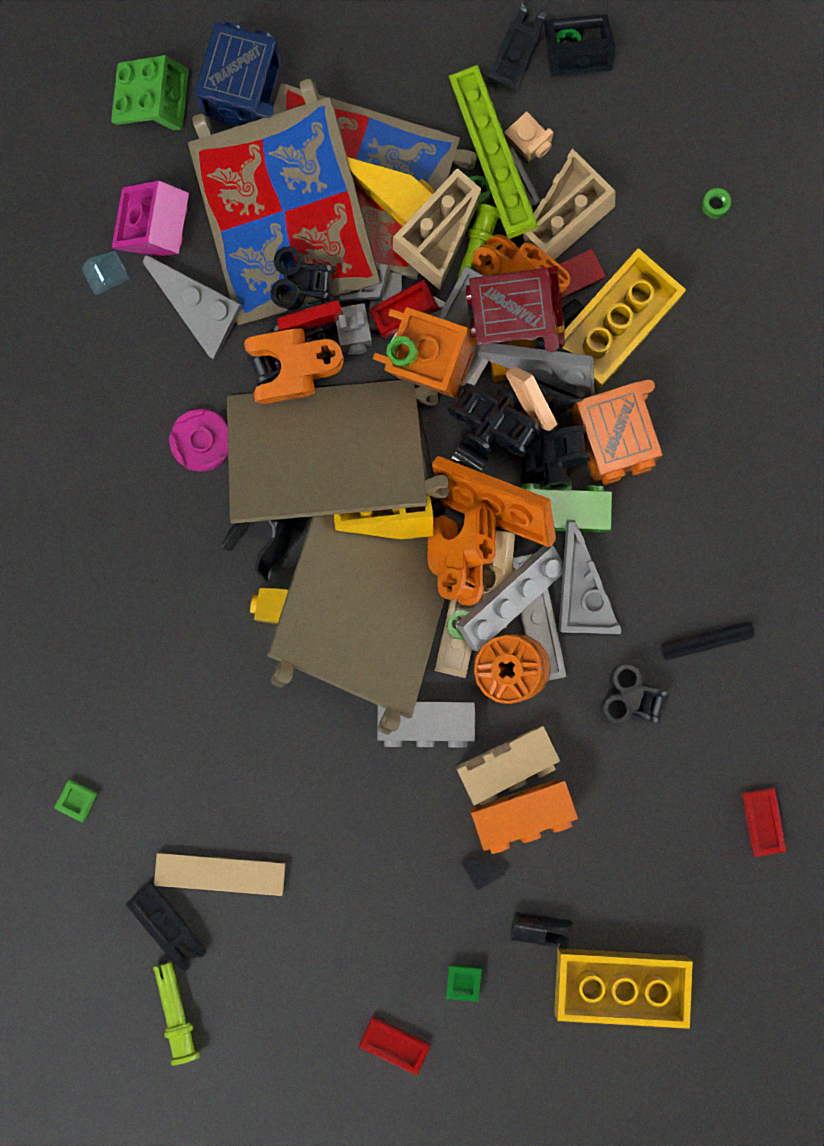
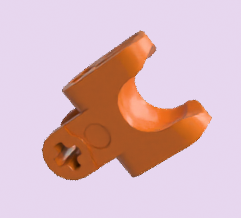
(514, 259)
(299, 363)
(461, 556)

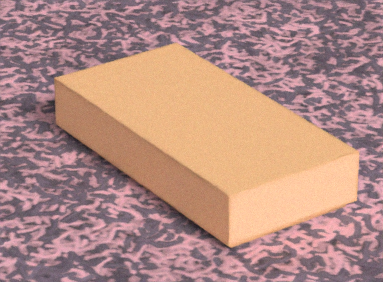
(531, 397)

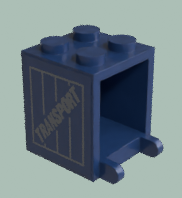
(238, 75)

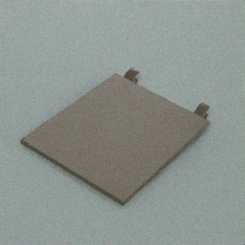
(329, 452)
(360, 617)

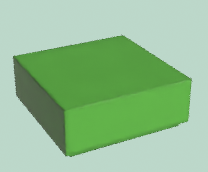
(76, 800)

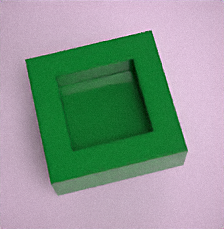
(463, 982)

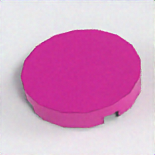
(200, 440)

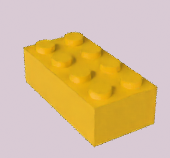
(622, 315)
(623, 988)

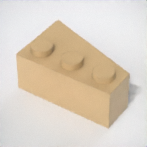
(570, 207)
(438, 228)
(508, 765)

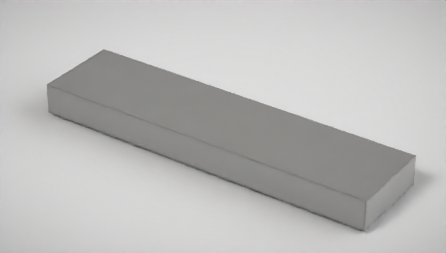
(540, 625)

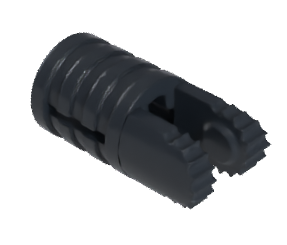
(534, 930)

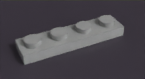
(511, 597)

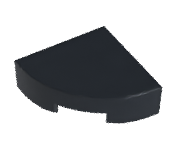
(482, 871)

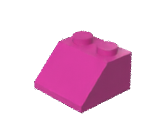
(151, 219)

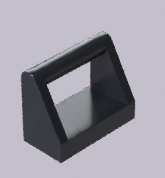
(580, 55)

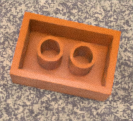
(524, 815)

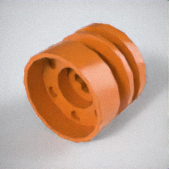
(530, 668)

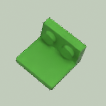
(150, 91)

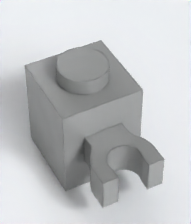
(354, 329)

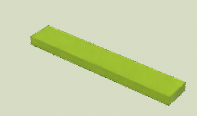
(493, 152)

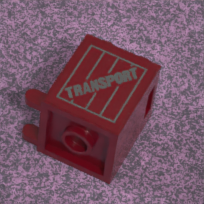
(517, 307)

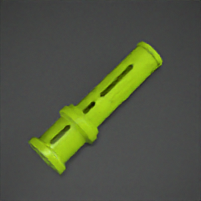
(482, 230)
(178, 1029)

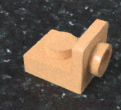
(529, 137)

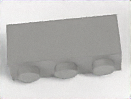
(433, 723)

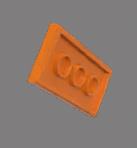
(513, 507)

